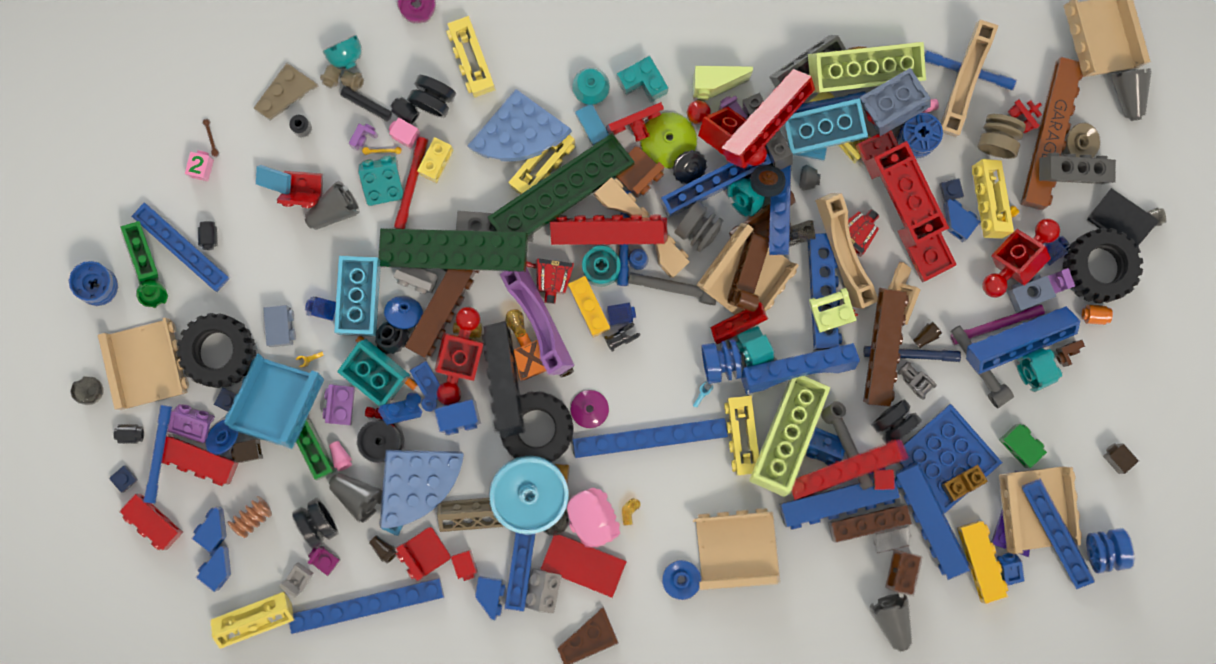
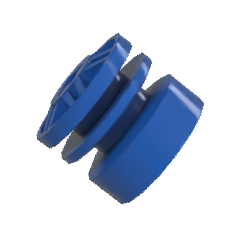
(921, 145)
(82, 281)
(721, 361)
(1110, 550)

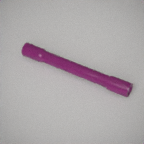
(1026, 314)

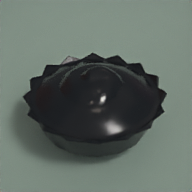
(689, 166)
(391, 339)

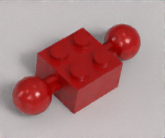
(719, 126)
(1020, 257)
(458, 356)

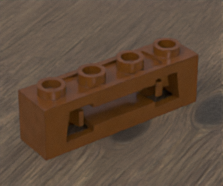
(869, 523)

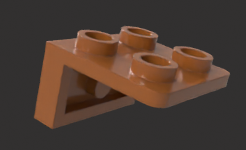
(642, 173)

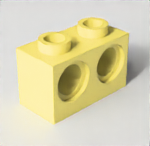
(435, 160)

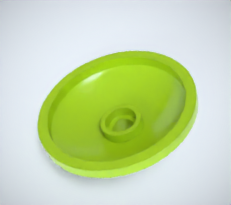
(665, 150)

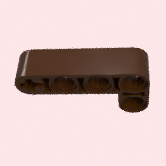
(748, 272)

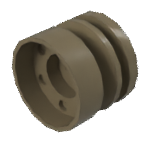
(1001, 136)

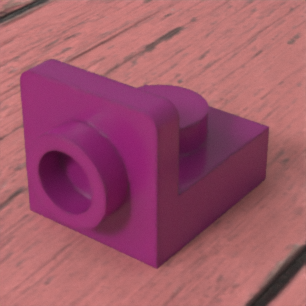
(323, 560)

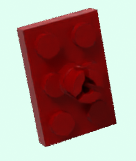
(636, 122)

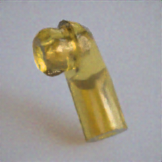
(628, 509)

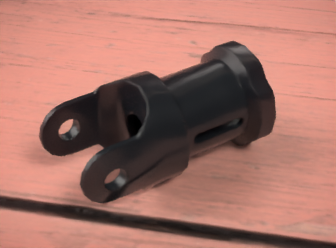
(621, 337)

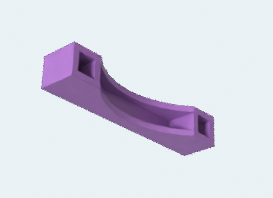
(552, 348)

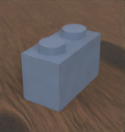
(279, 326)

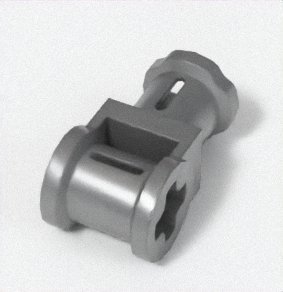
(917, 380)

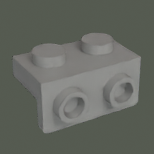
(418, 278)
(543, 591)

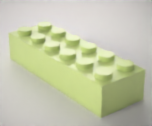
(865, 66)
(789, 435)

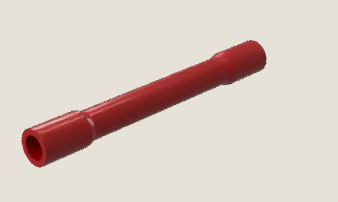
(403, 213)

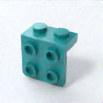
(380, 180)

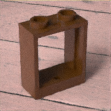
(907, 572)

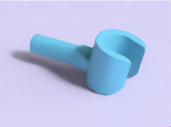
(703, 392)

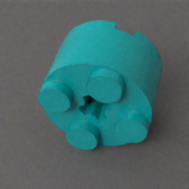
(593, 258)
(1039, 369)

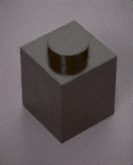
(247, 451)
(1120, 458)

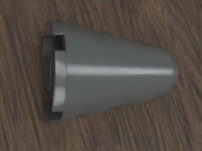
(1133, 92)
(332, 207)
(356, 496)
(894, 620)

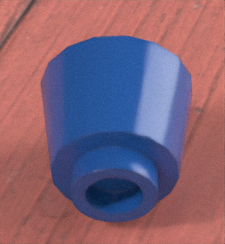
(638, 259)

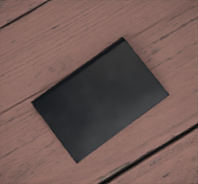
(1124, 216)

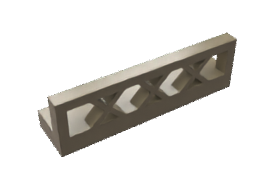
(470, 508)

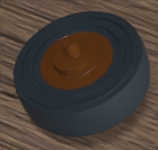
(767, 181)

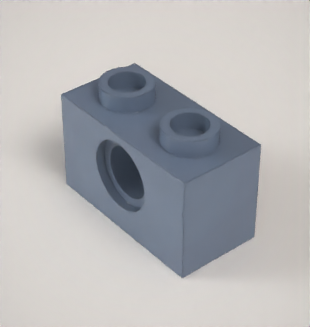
(1042, 291)

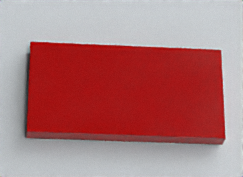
(583, 565)

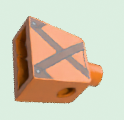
(528, 358)

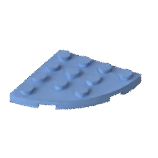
(519, 131)
(416, 484)

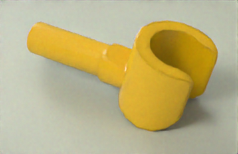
(307, 360)

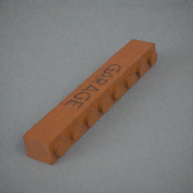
(1052, 129)

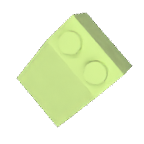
(715, 80)

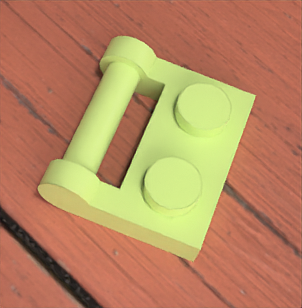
(835, 316)

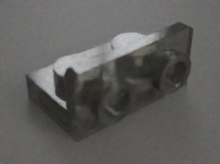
(802, 233)

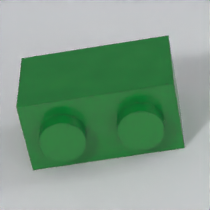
(1023, 445)

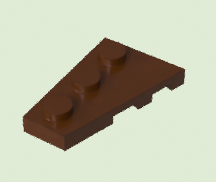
(589, 639)

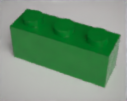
(139, 252)
(314, 452)

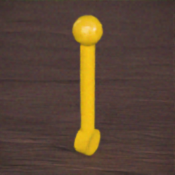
(366, 151)

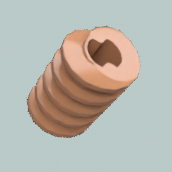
(251, 518)

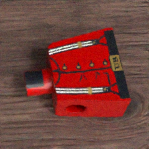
(862, 230)
(552, 278)

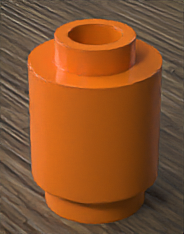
(1097, 314)

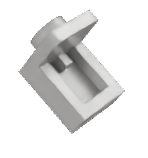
(296, 580)

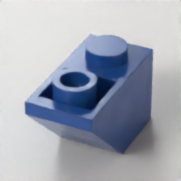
(960, 221)
(212, 531)
(217, 569)
(488, 595)

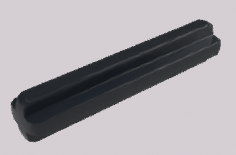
(366, 103)

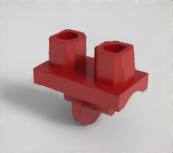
(1019, 108)

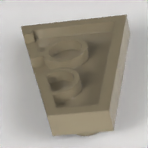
(283, 91)

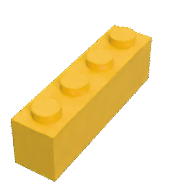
(982, 561)

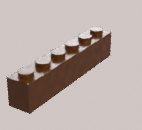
(440, 311)
(885, 347)

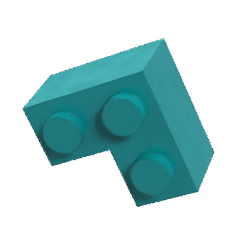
(644, 75)
(755, 347)

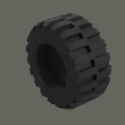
(1124, 254)
(191, 350)
(563, 428)

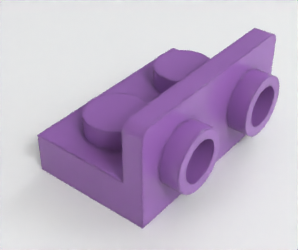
(339, 404)
(190, 423)

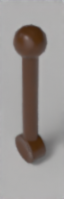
(206, 122)

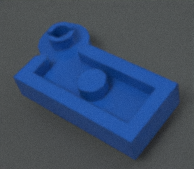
(428, 385)
(401, 410)

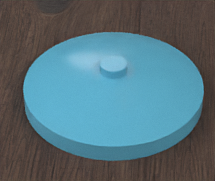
(528, 495)

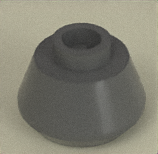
(809, 178)

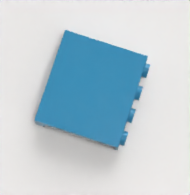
(274, 402)

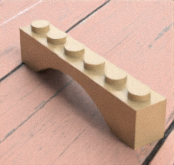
(967, 77)
(615, 198)
(835, 220)

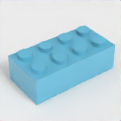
(826, 127)
(357, 296)

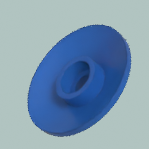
(403, 318)
(220, 438)
(681, 590)

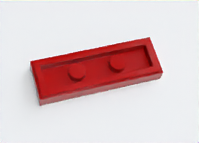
(738, 323)

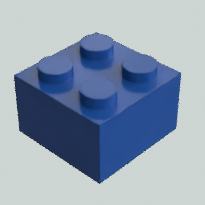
(458, 416)

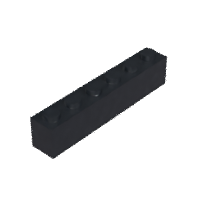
(503, 379)

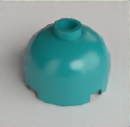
(344, 53)
(745, 199)

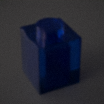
(621, 314)

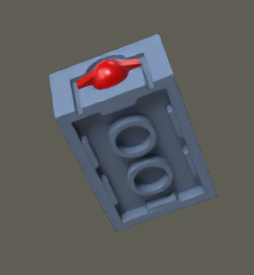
(895, 102)

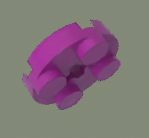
(419, 14)

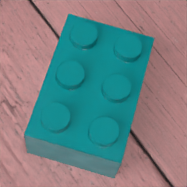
(373, 373)

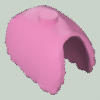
(592, 518)

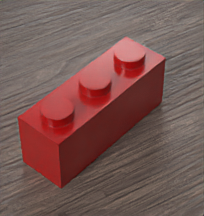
(150, 522)

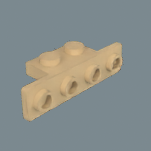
(899, 283)

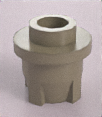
(330, 76)
(352, 80)

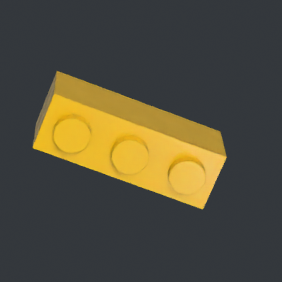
(589, 306)

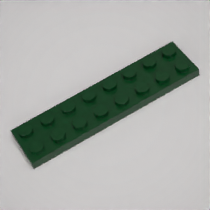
(563, 188)
(453, 249)

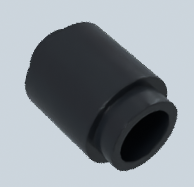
(404, 110)
(303, 130)
(207, 235)
(128, 434)

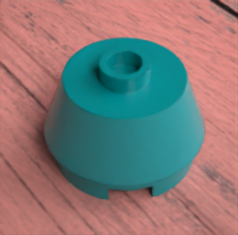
(591, 86)

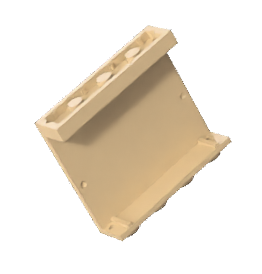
(1106, 36)
(720, 274)
(143, 364)
(1021, 523)
(737, 549)

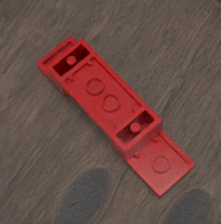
(913, 202)

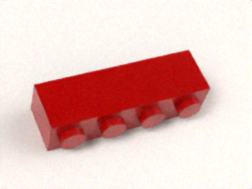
(198, 460)

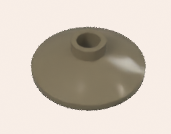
(1088, 138)

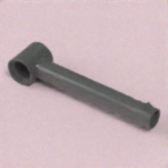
(671, 286)
(999, 393)
(833, 415)

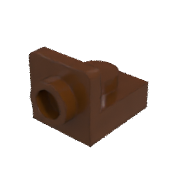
(1071, 349)

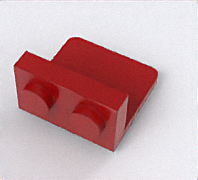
(304, 190)
(423, 554)

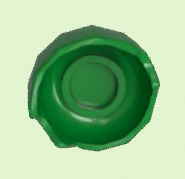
(151, 293)

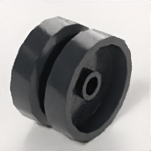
(431, 96)
(894, 420)
(369, 436)
(315, 523)

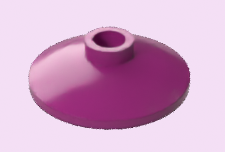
(587, 419)

